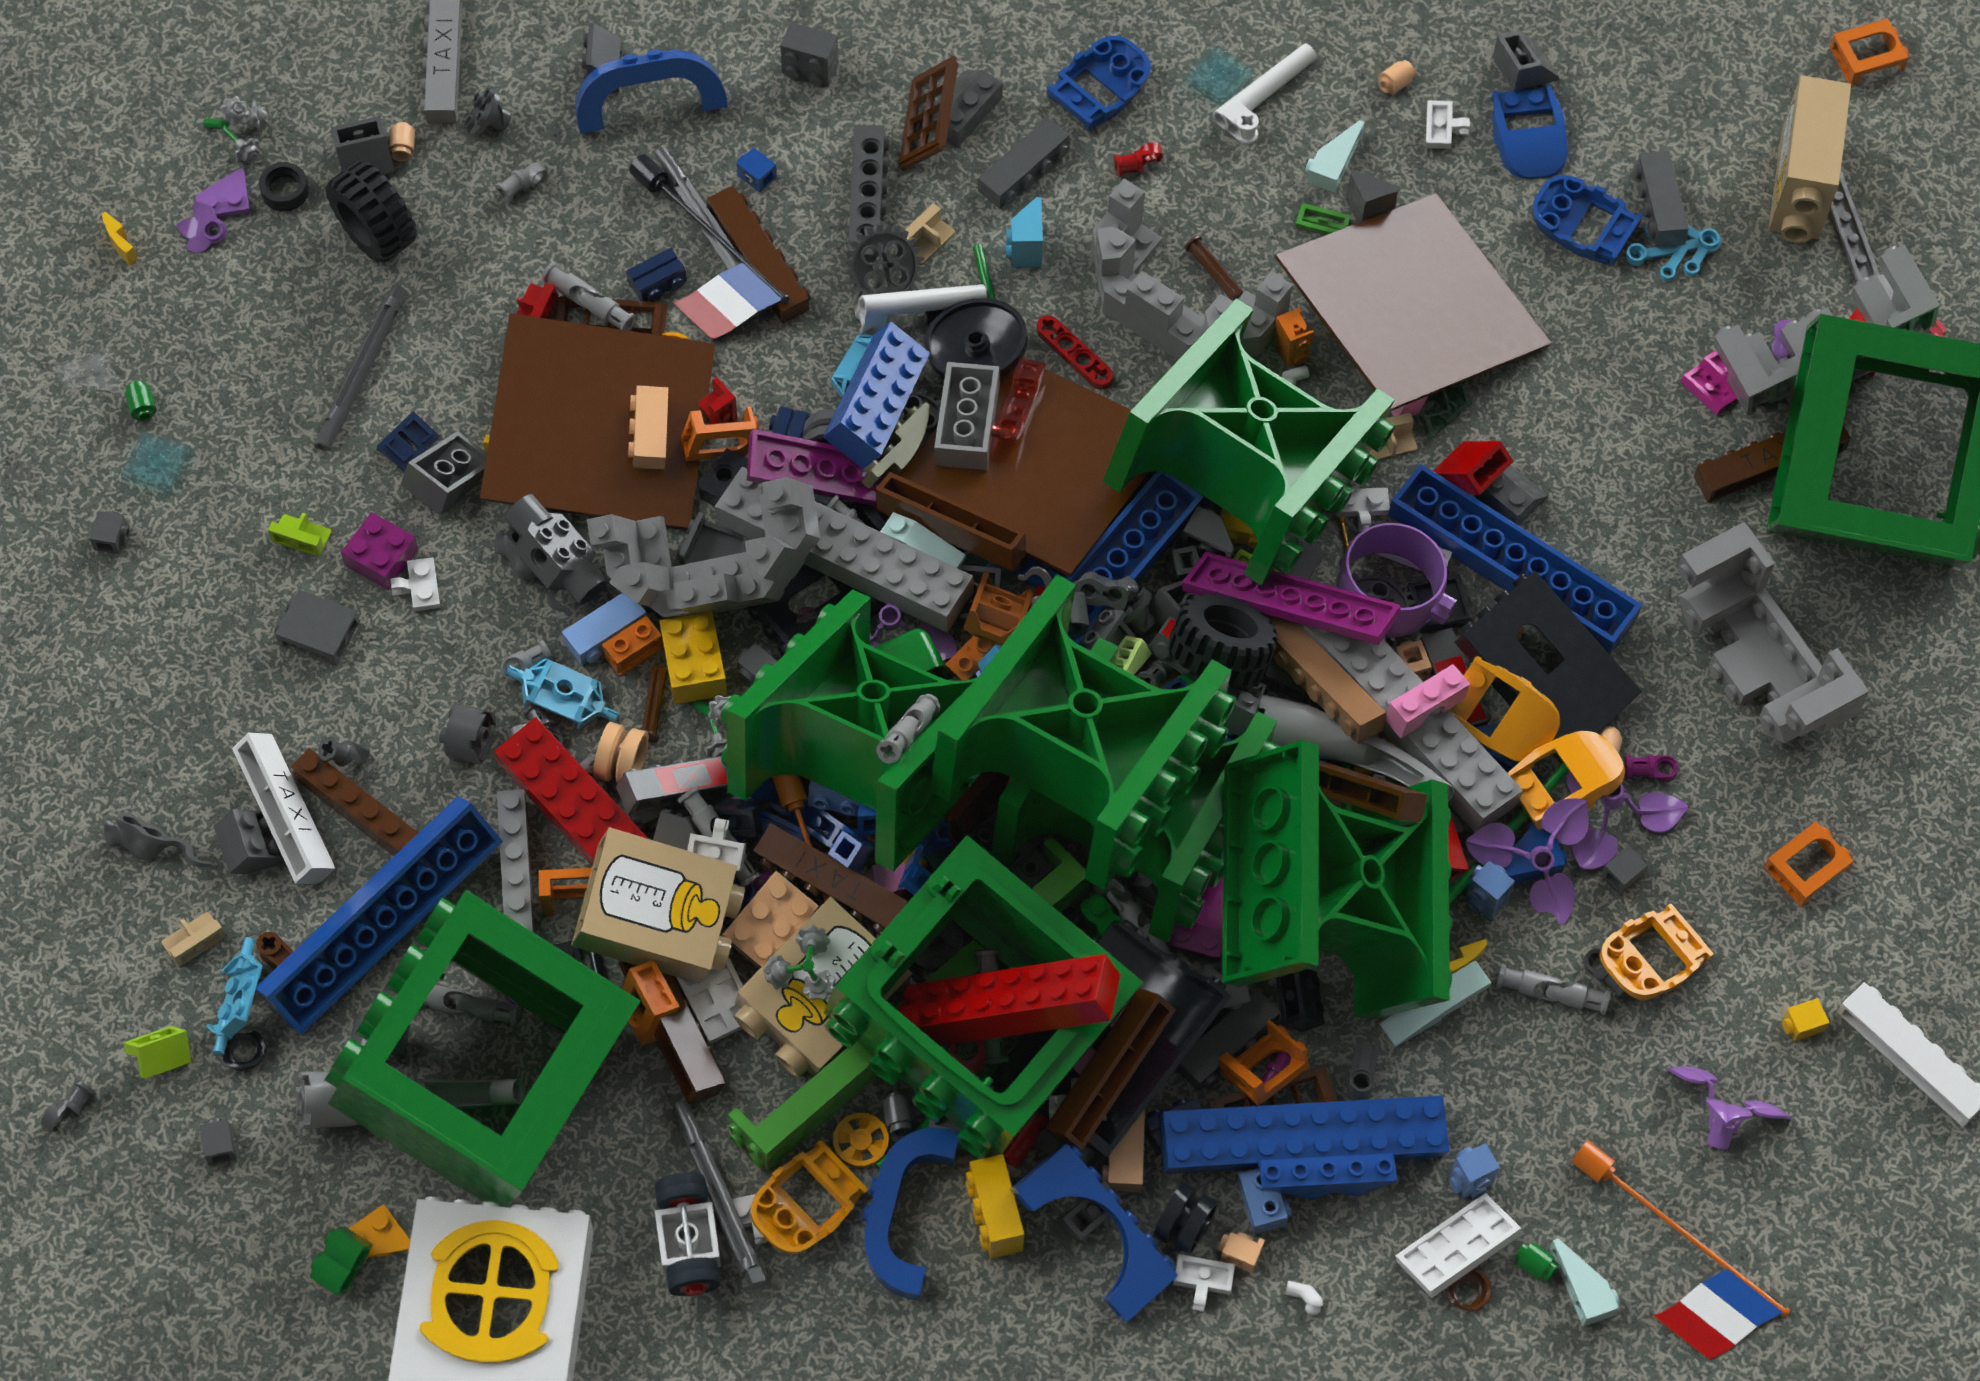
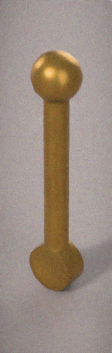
(1341, 520)

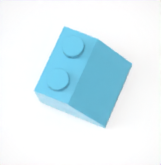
(1025, 237)

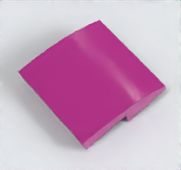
(1710, 383)

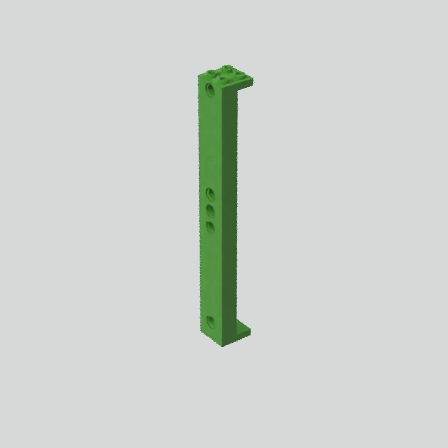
(850, 1070)

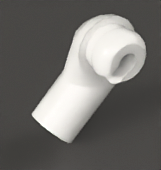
(1296, 374)
(1308, 1294)

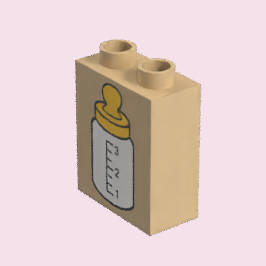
(1809, 158)
(658, 906)
(789, 1013)

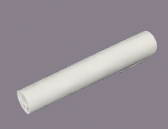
(1236, 113)
(875, 308)

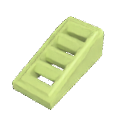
(1132, 654)

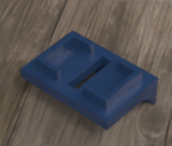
(398, 449)

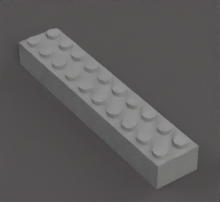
(862, 558)
(1442, 743)

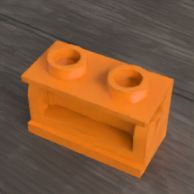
(1291, 337)
(632, 646)

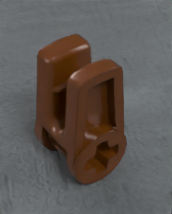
(275, 956)

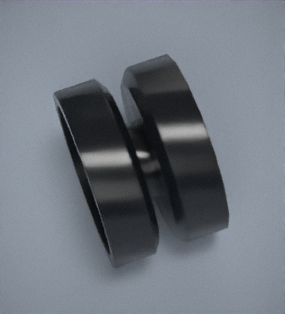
(1182, 1217)

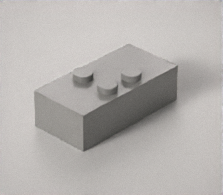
(967, 416)

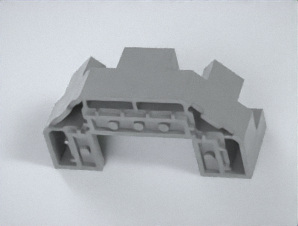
(1892, 300)
(1150, 307)
(642, 569)
(1764, 645)

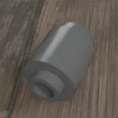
(898, 1114)

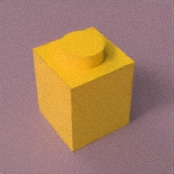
(1805, 1020)

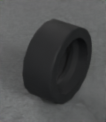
(289, 202)

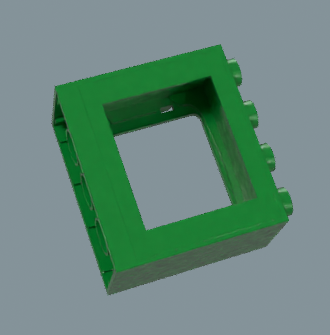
(1814, 432)
(997, 914)
(528, 973)

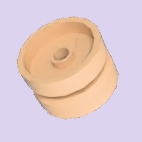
(619, 752)

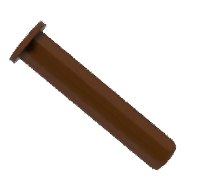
(1213, 267)
(653, 702)

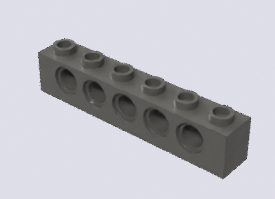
(868, 140)

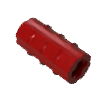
(1025, 1141)

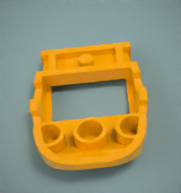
(1526, 725)
(1587, 757)
(1634, 972)
(784, 1221)

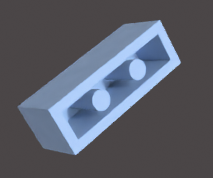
(589, 633)

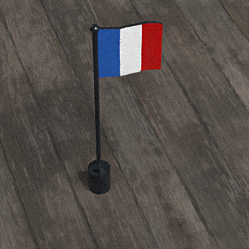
(730, 296)

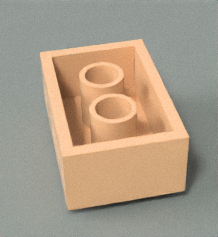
(769, 920)

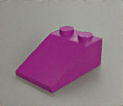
(1207, 933)

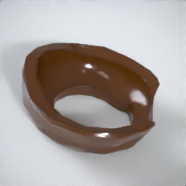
(1484, 1287)

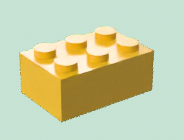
(693, 657)
(994, 1207)

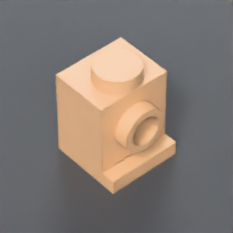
(1415, 652)
(1240, 1250)

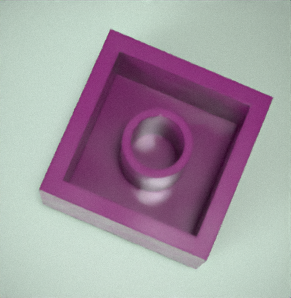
(379, 550)

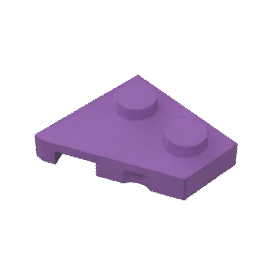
(228, 195)

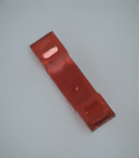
(1020, 400)

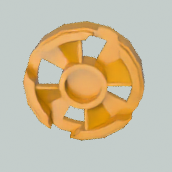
(860, 1140)

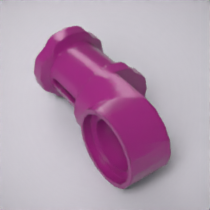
(1648, 767)

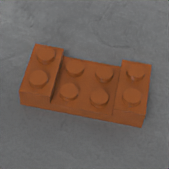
(996, 611)

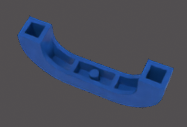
(643, 69)
(826, 827)
(917, 1147)

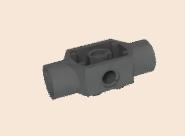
(555, 550)

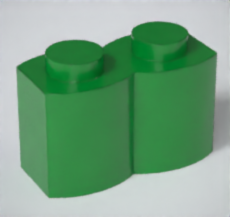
(1097, 915)
(340, 1260)

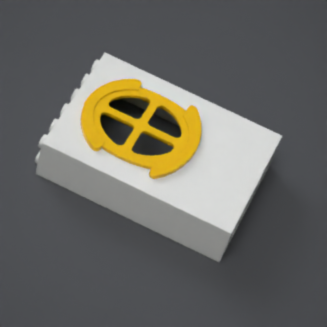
(543, 1345)

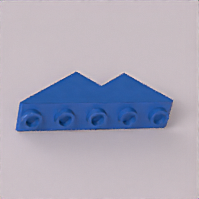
(1324, 1175)

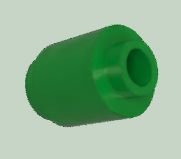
(140, 401)
(1536, 1261)

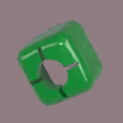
(918, 650)

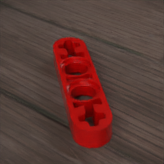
(1078, 350)

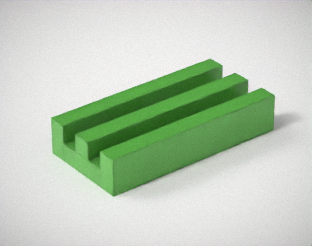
(1310, 223)

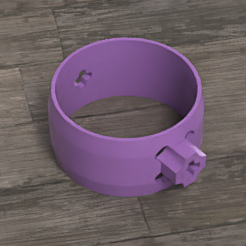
(1418, 549)

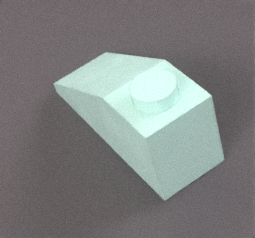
(1333, 158)
(921, 538)
(1586, 1288)

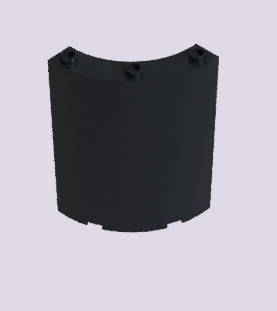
(1196, 1005)

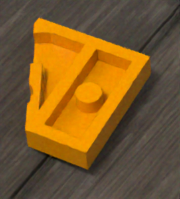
(383, 1232)

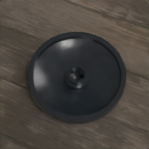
(977, 333)

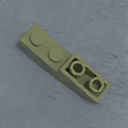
(901, 445)

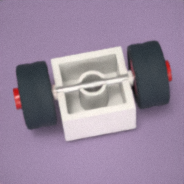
(687, 1234)

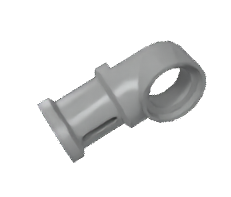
(521, 181)
(524, 658)

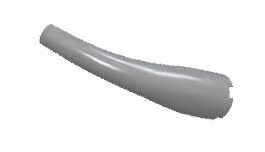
(1304, 722)
(462, 1094)

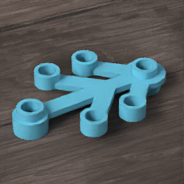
(1696, 242)

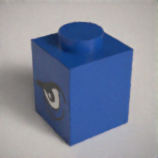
(756, 169)

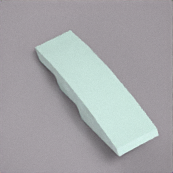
(1407, 1024)

